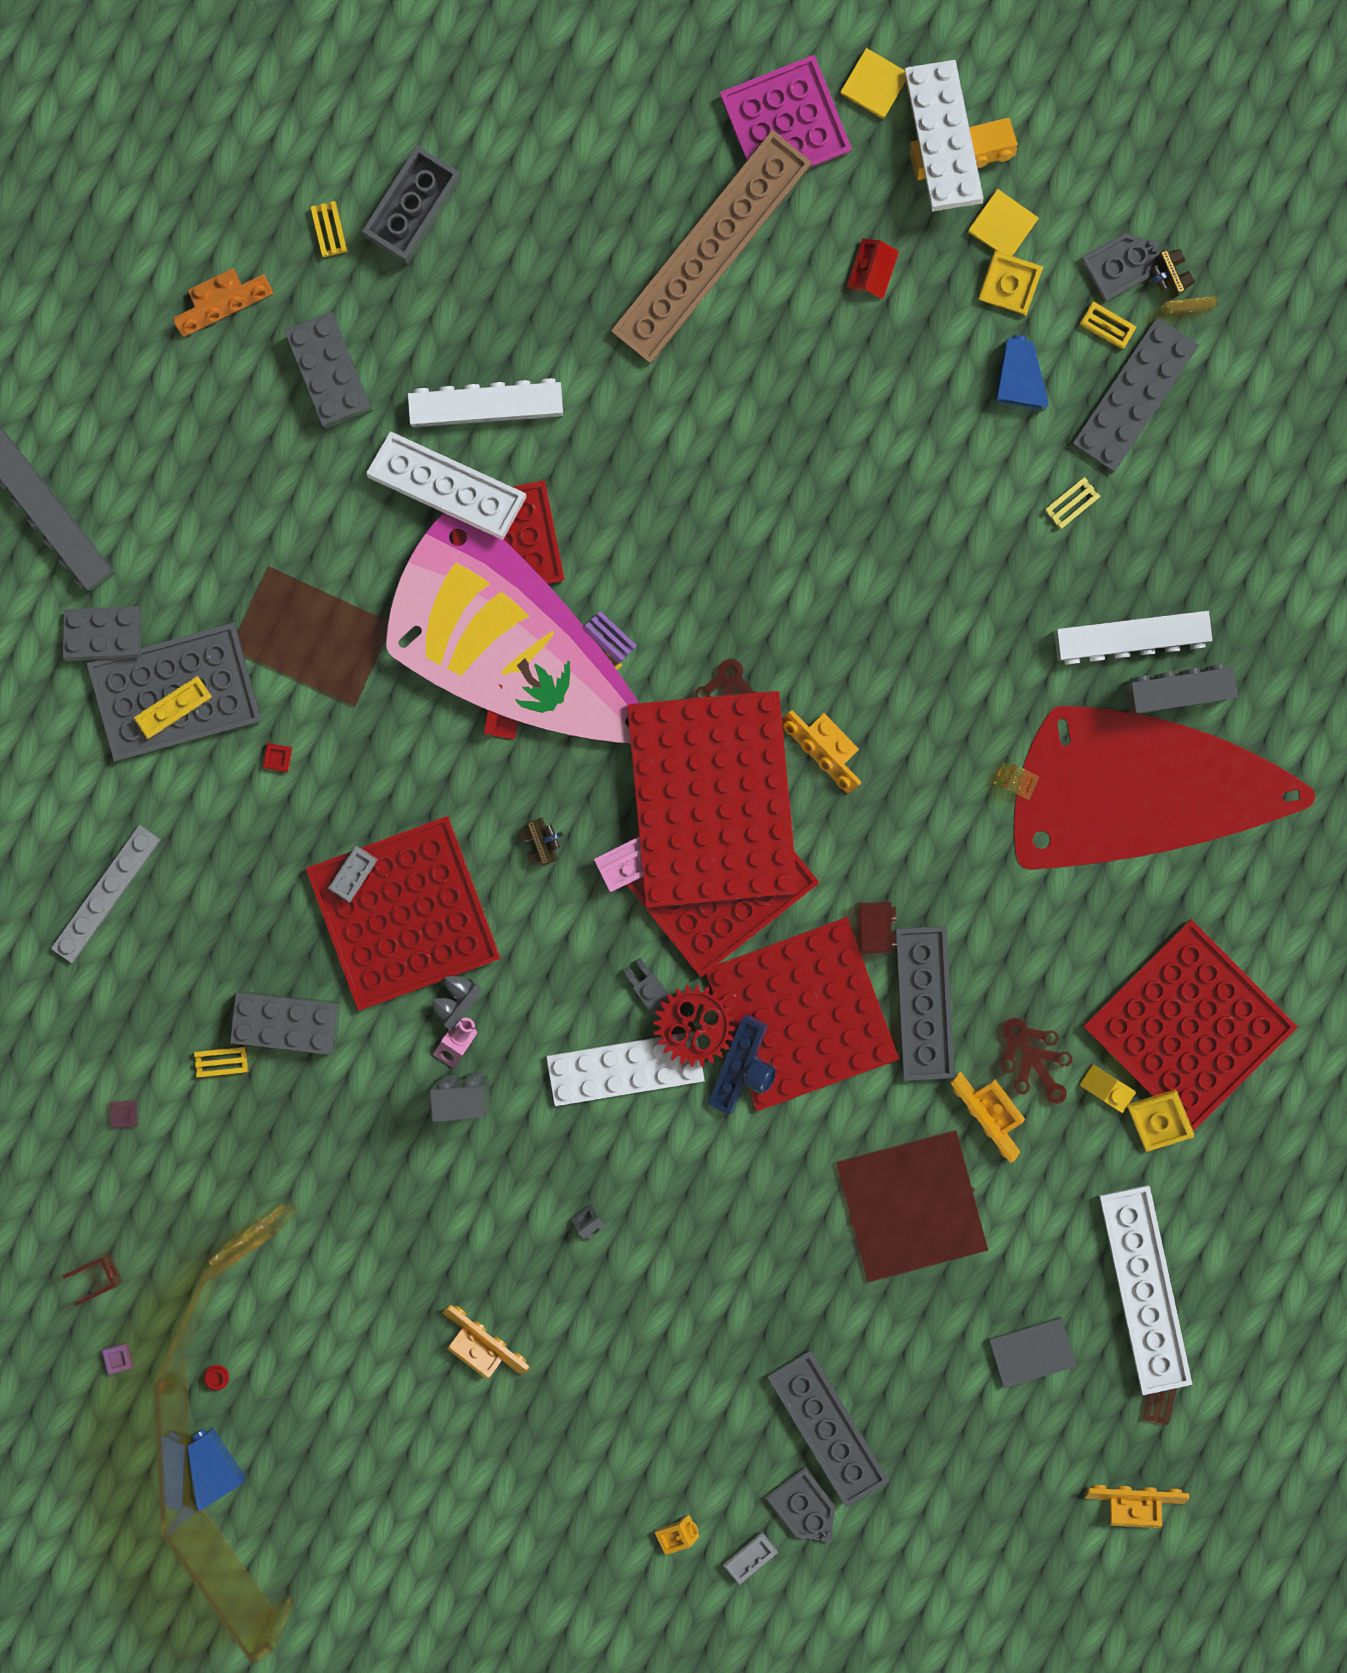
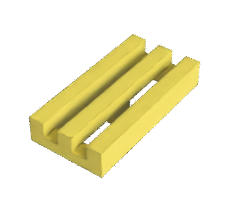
(1088, 489)

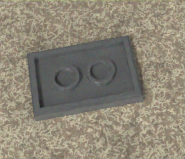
(1032, 1352)

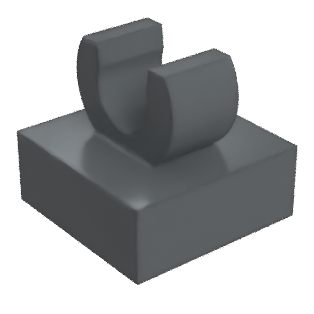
(587, 1222)

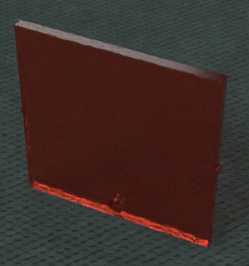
(912, 1205)

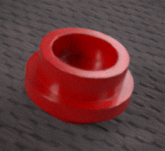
(216, 1377)

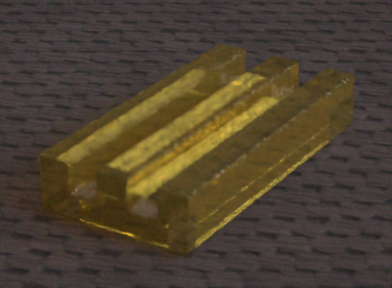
(1189, 305)

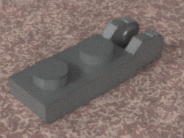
(649, 989)

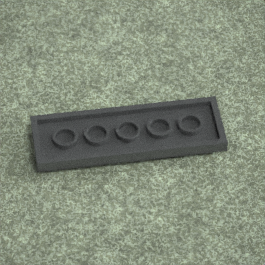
(1135, 394)
(924, 1003)
(828, 1428)

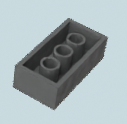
(412, 205)
(328, 370)
(1178, 691)
(285, 1022)
(460, 1097)

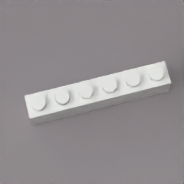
(485, 404)
(1133, 635)

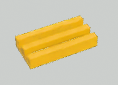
(323, 208)
(1101, 333)
(200, 1064)

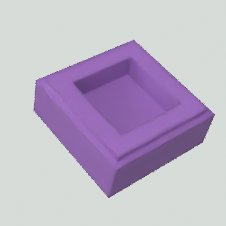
(117, 1358)

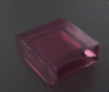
(124, 1113)

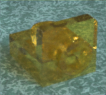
(1016, 780)

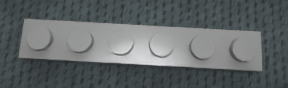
(106, 893)

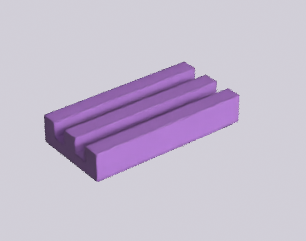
(612, 634)

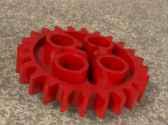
(716, 1033)

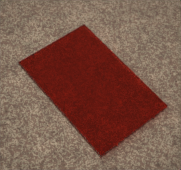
(312, 636)

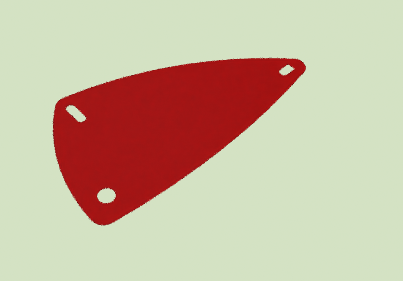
(1140, 789)

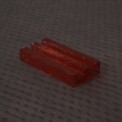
(1168, 1410)

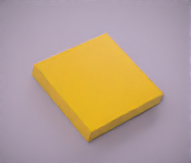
(874, 83)
(1003, 224)
(1010, 282)
(1161, 1120)

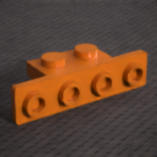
(220, 298)

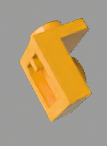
(677, 1535)

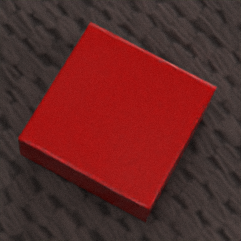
(277, 757)

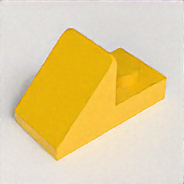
(1107, 1088)

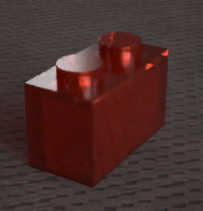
(876, 927)

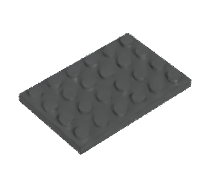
(134, 684)

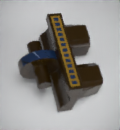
(1166, 264)
(544, 840)

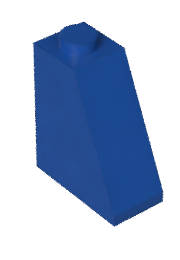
(1020, 376)
(212, 1468)

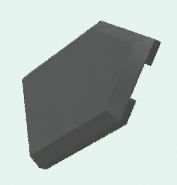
(1120, 264)
(803, 1506)

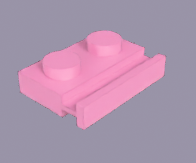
(621, 864)

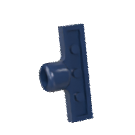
(743, 1067)

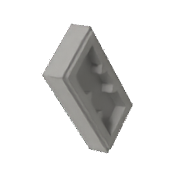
(353, 873)
(750, 1558)

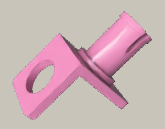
(456, 1042)

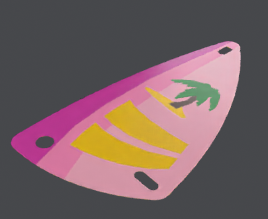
(501, 624)

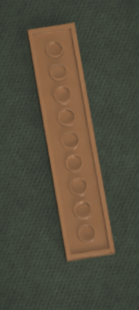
(711, 246)

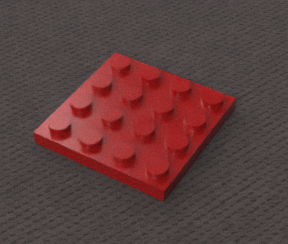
(532, 533)

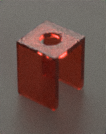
(110, 1270)

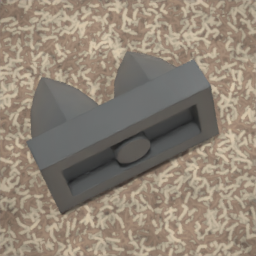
(464, 994)

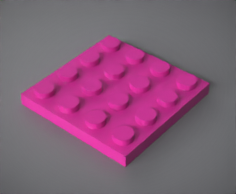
(793, 105)

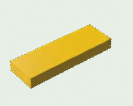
(173, 707)

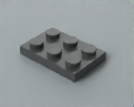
(102, 633)

